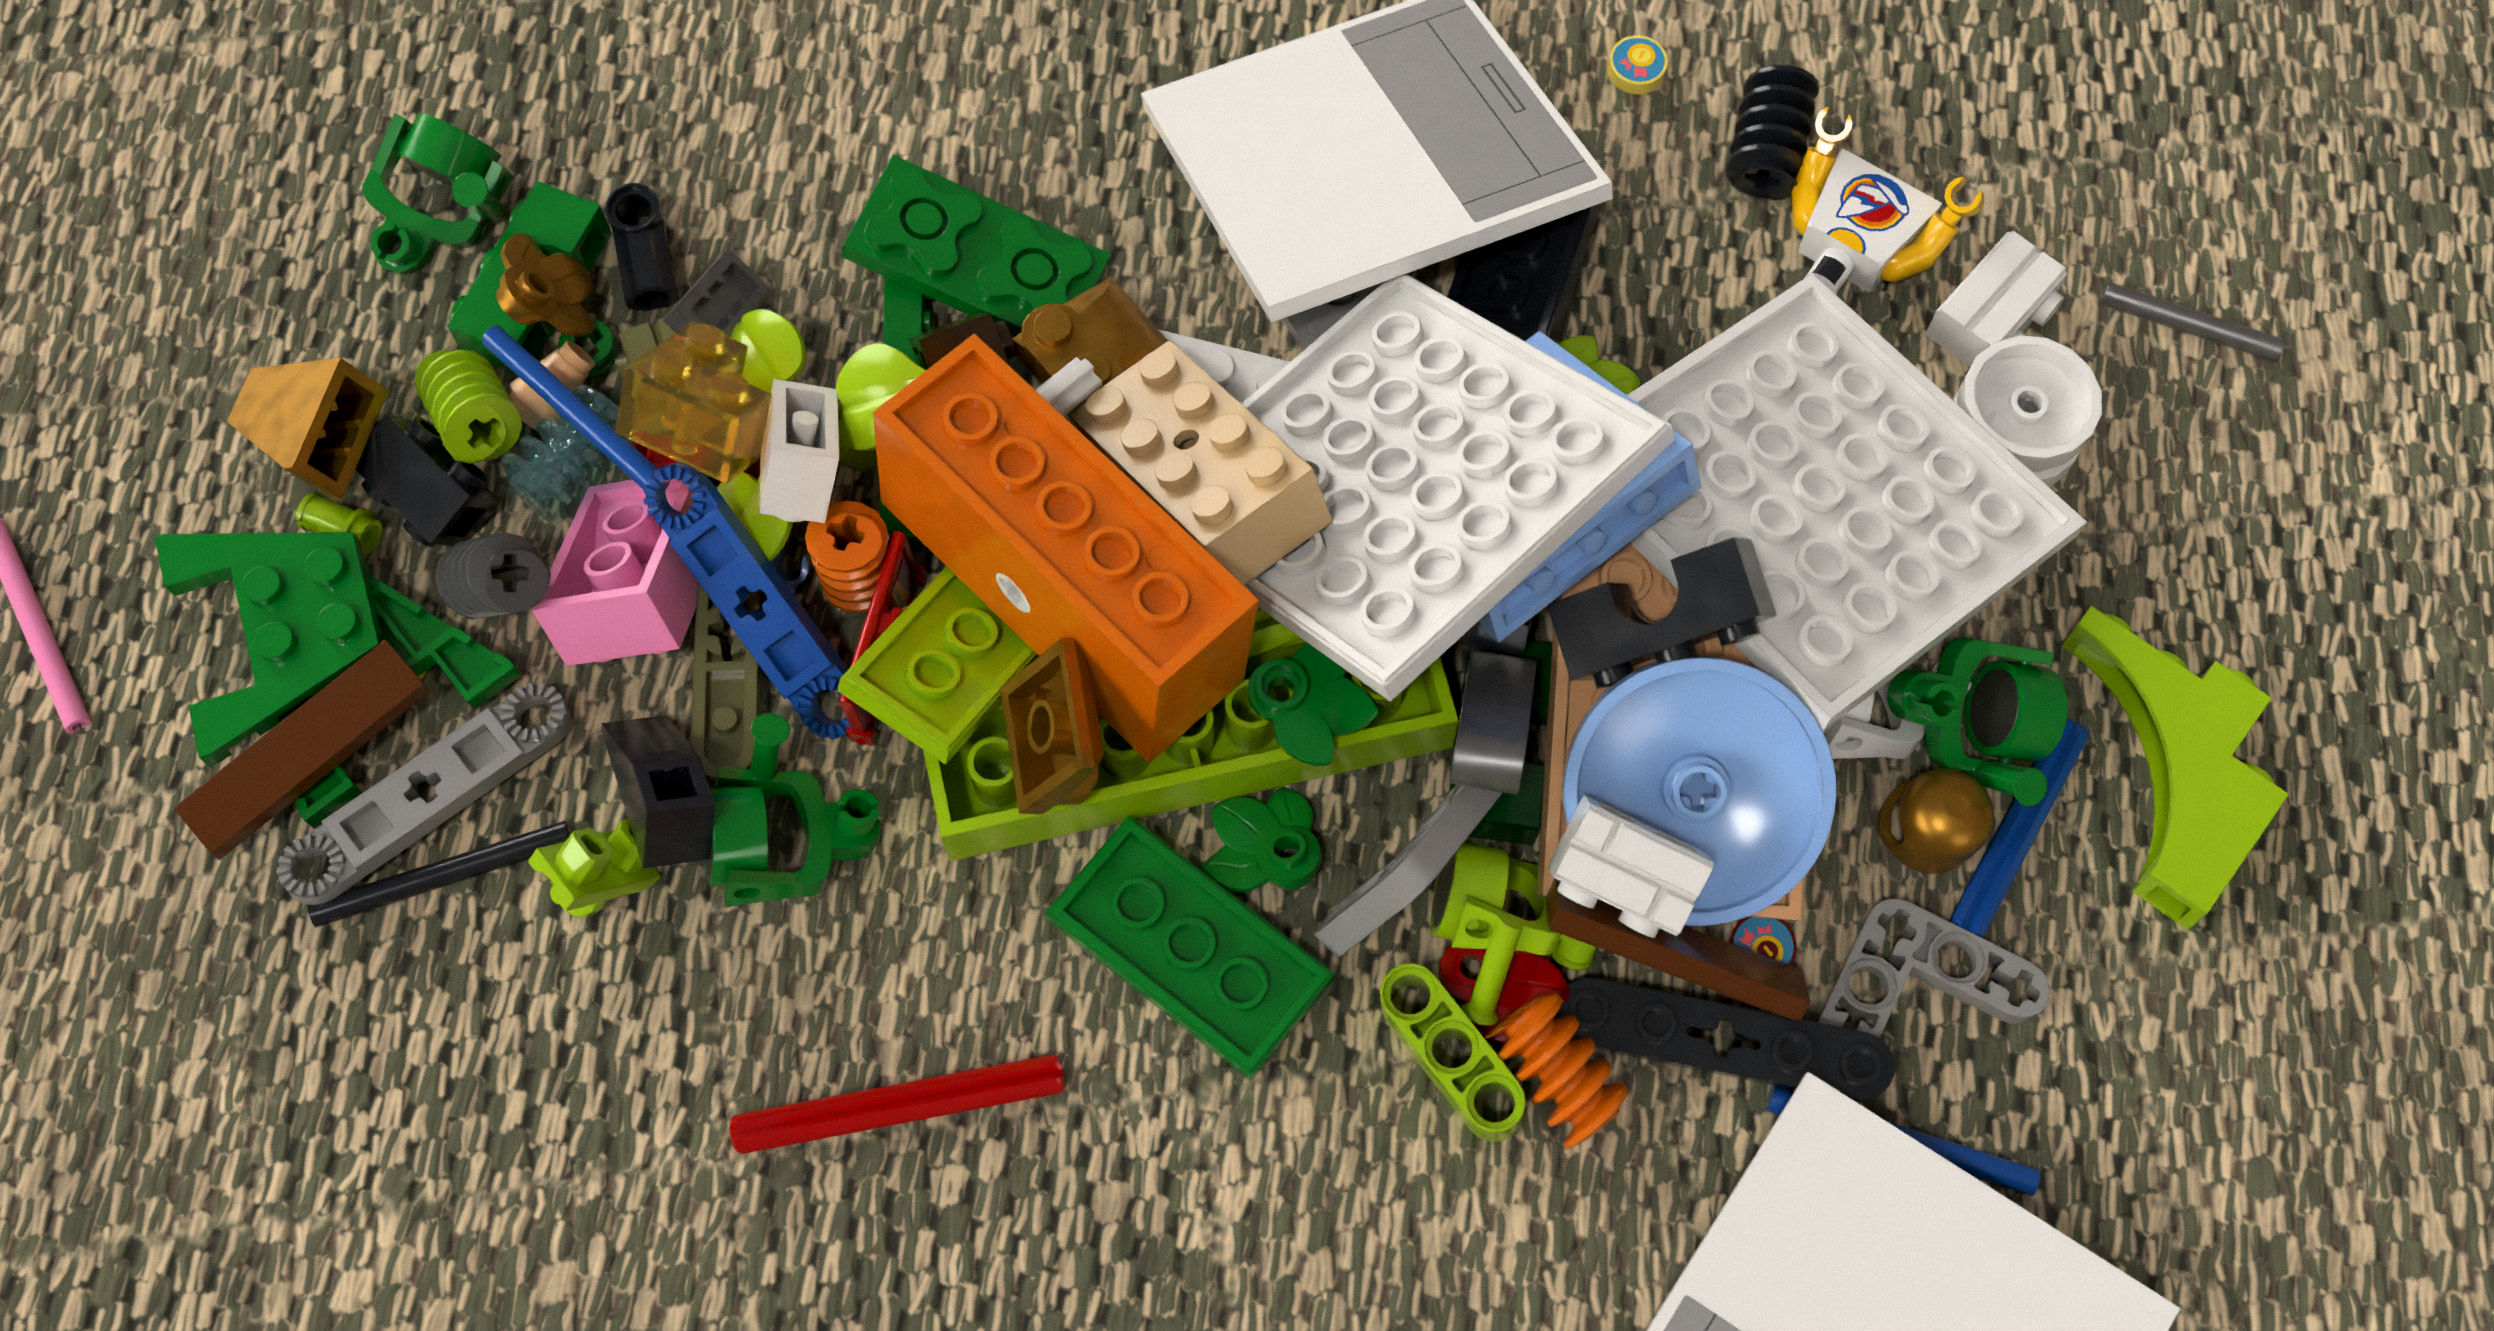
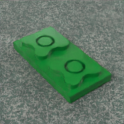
(967, 247)
(1190, 947)

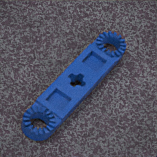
(727, 561)

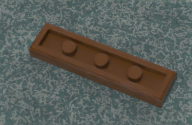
(301, 750)
(1686, 956)

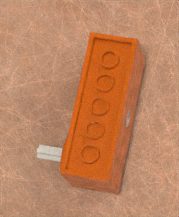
(1063, 539)

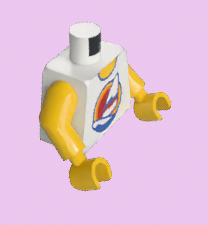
(1866, 221)

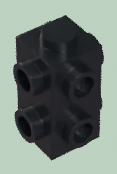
(418, 477)

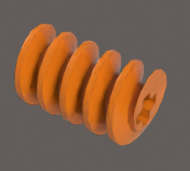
(848, 554)
(1561, 1067)

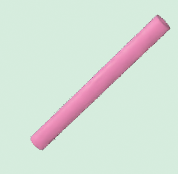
(40, 636)

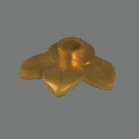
(544, 287)

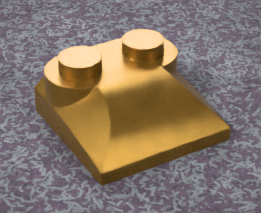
(1093, 326)
(1052, 729)

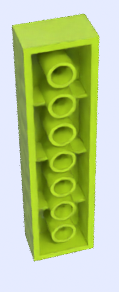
(1214, 760)

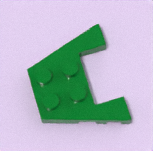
(302, 617)
(421, 643)

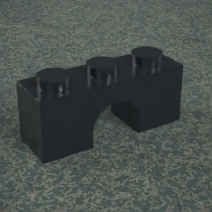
(1718, 596)

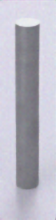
(2192, 321)

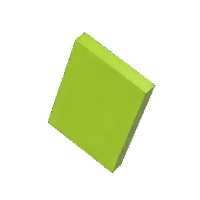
(938, 667)

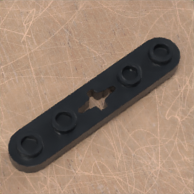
(1656, 1024)

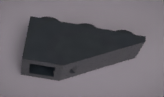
(661, 790)

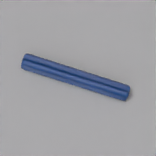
(2016, 837)

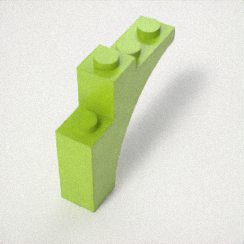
(2189, 727)

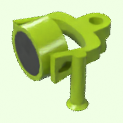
(1471, 916)

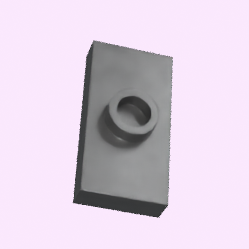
(720, 296)

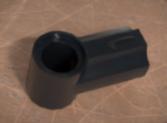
(642, 248)

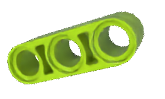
(1442, 1021)

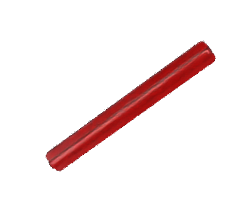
(897, 1104)

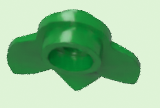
(1320, 706)
(1257, 835)

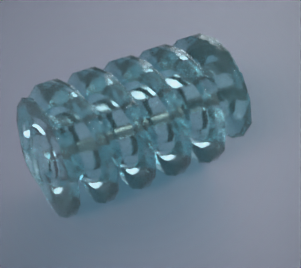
(558, 457)

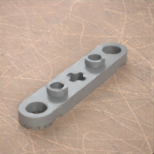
(391, 814)

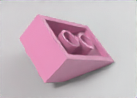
(618, 579)

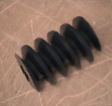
(1772, 131)

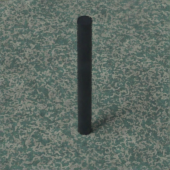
(436, 874)

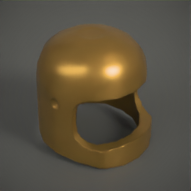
(1942, 819)

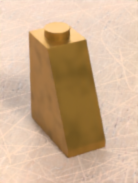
(310, 418)

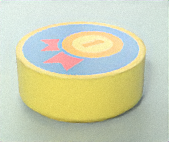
(1637, 64)

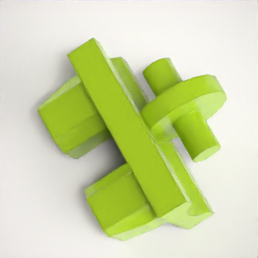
(593, 869)

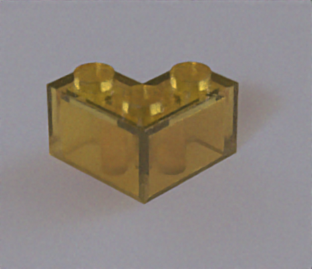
(694, 403)

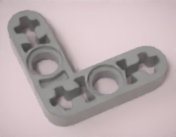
(1407, 873)
(1919, 959)

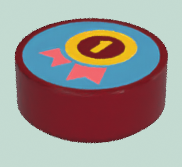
(1766, 937)

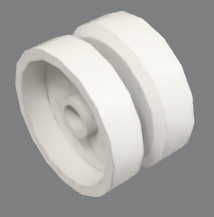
(2034, 402)

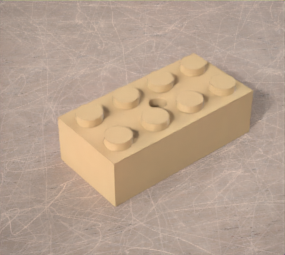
(1205, 461)

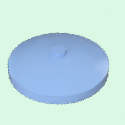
(1718, 764)

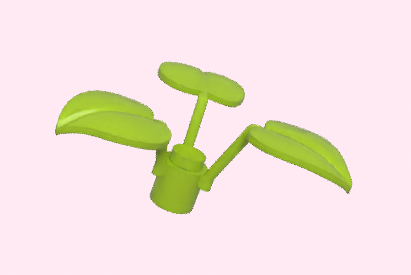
(862, 386)

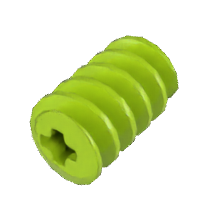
(467, 405)

